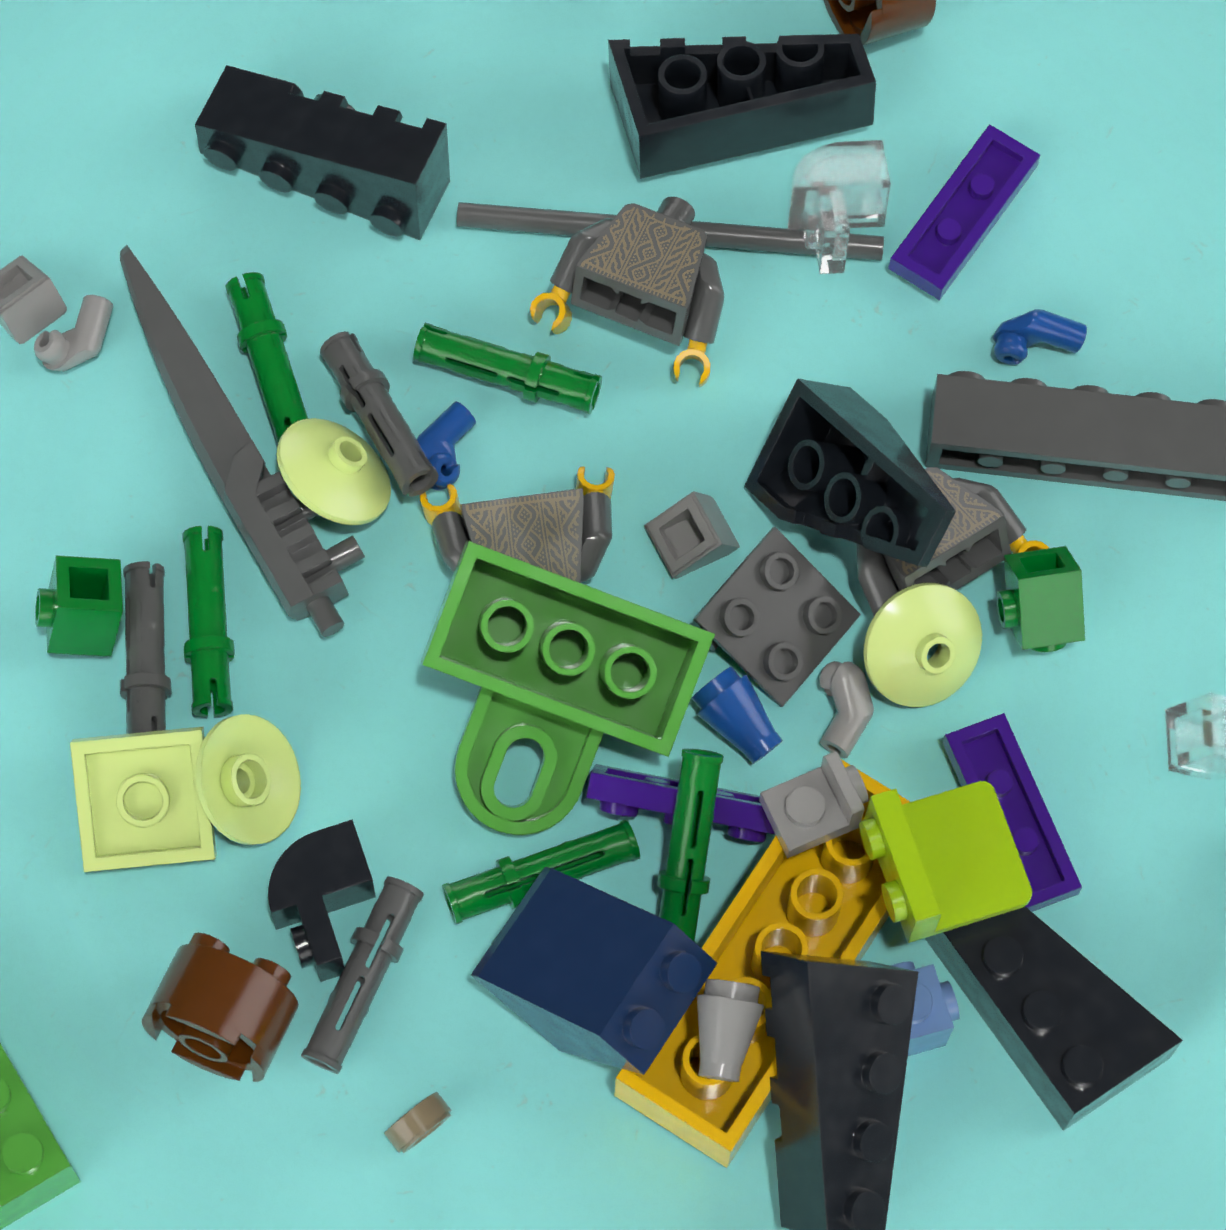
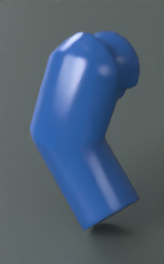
(1035, 327)
(439, 440)

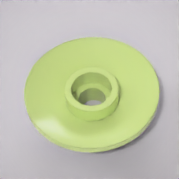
(333, 471)
(905, 632)
(248, 779)

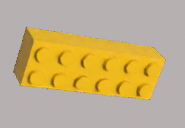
(801, 905)

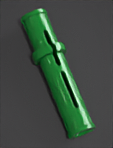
(263, 340)
(495, 364)
(208, 645)
(690, 837)
(471, 895)

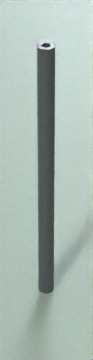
(719, 234)

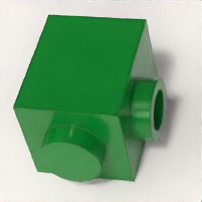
(1042, 599)
(81, 606)

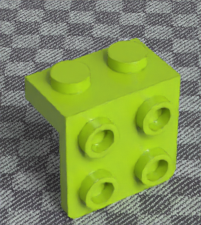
(944, 859)

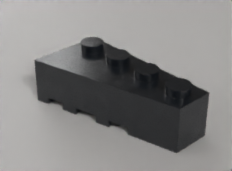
(737, 96)
(327, 150)
(1054, 1012)
(837, 1085)

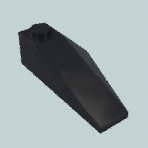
(849, 475)

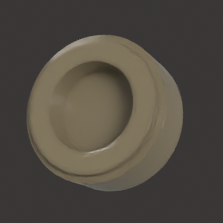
(418, 1123)

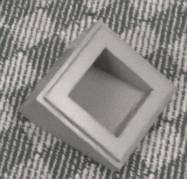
(27, 300)
(691, 534)

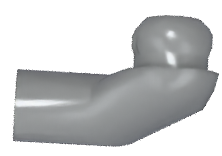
(79, 344)
(853, 702)

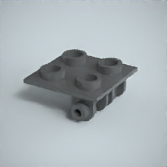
(777, 616)

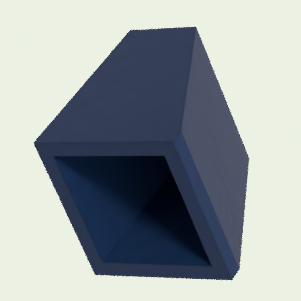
(594, 972)

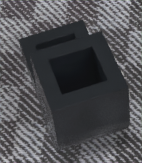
(316, 878)

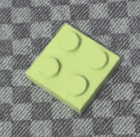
(140, 800)

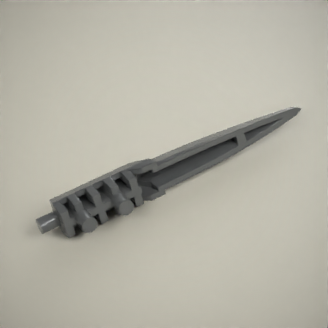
(259, 502)

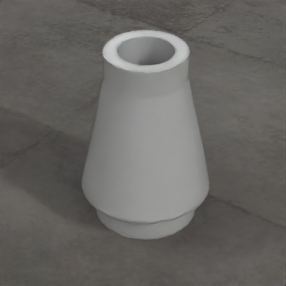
(726, 1027)

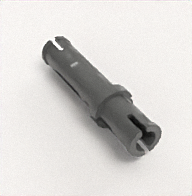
(366, 393)
(145, 680)
(397, 904)

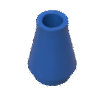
(737, 714)

